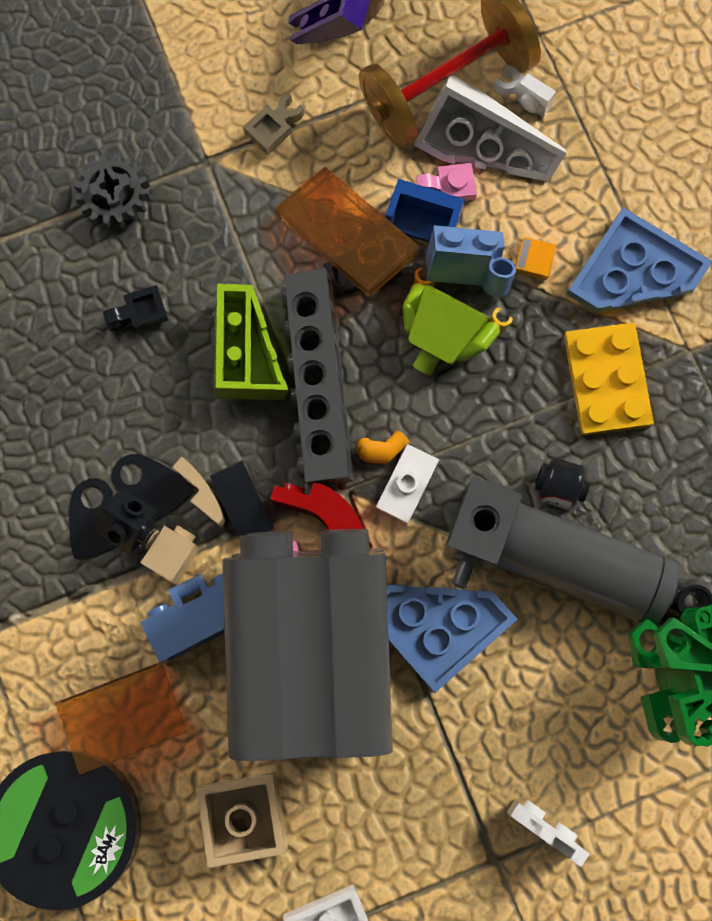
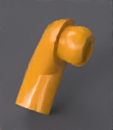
(381, 452)

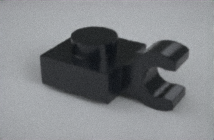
(142, 308)

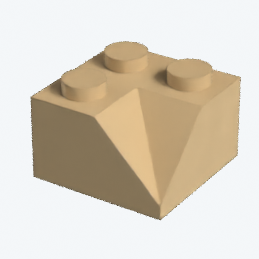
(242, 819)

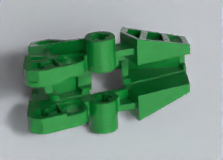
(682, 675)

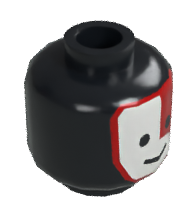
(561, 483)

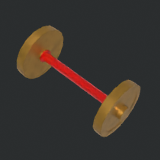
(508, 32)

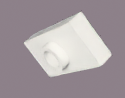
(407, 484)

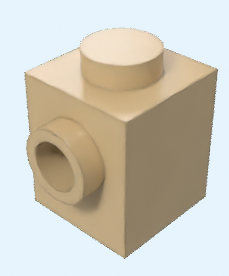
(170, 553)

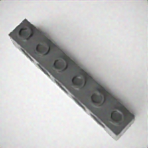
(316, 289)

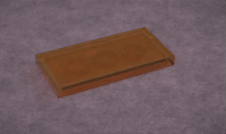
(347, 231)

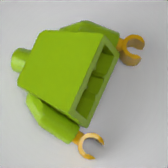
(446, 326)

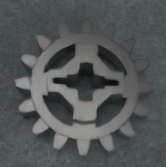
(96, 190)

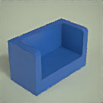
(419, 208)

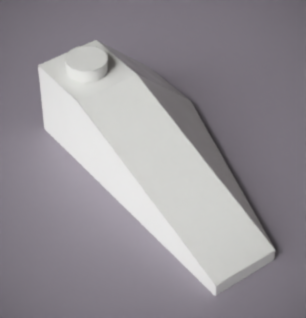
(480, 131)

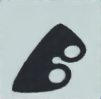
(158, 488)

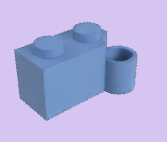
(469, 259)

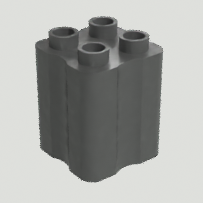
(307, 648)

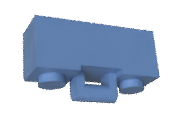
(186, 626)

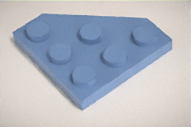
(637, 266)
(443, 628)

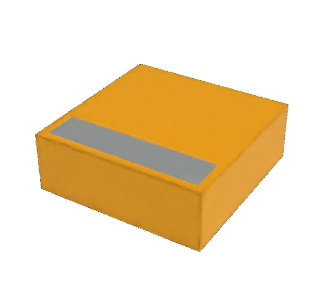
(535, 258)

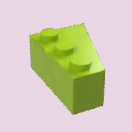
(243, 351)

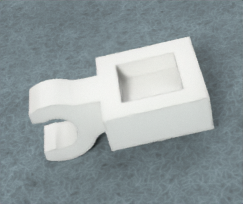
(530, 92)

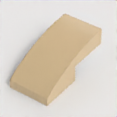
(205, 498)

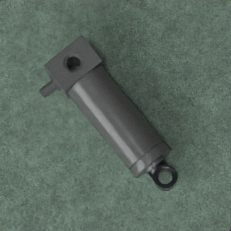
(564, 557)

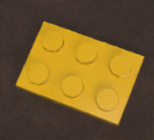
(608, 379)

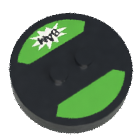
(65, 831)

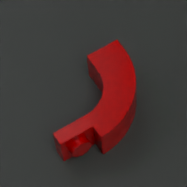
(321, 503)

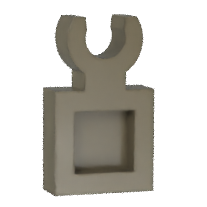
(271, 127)

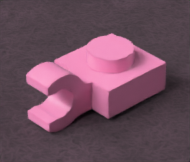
(453, 180)

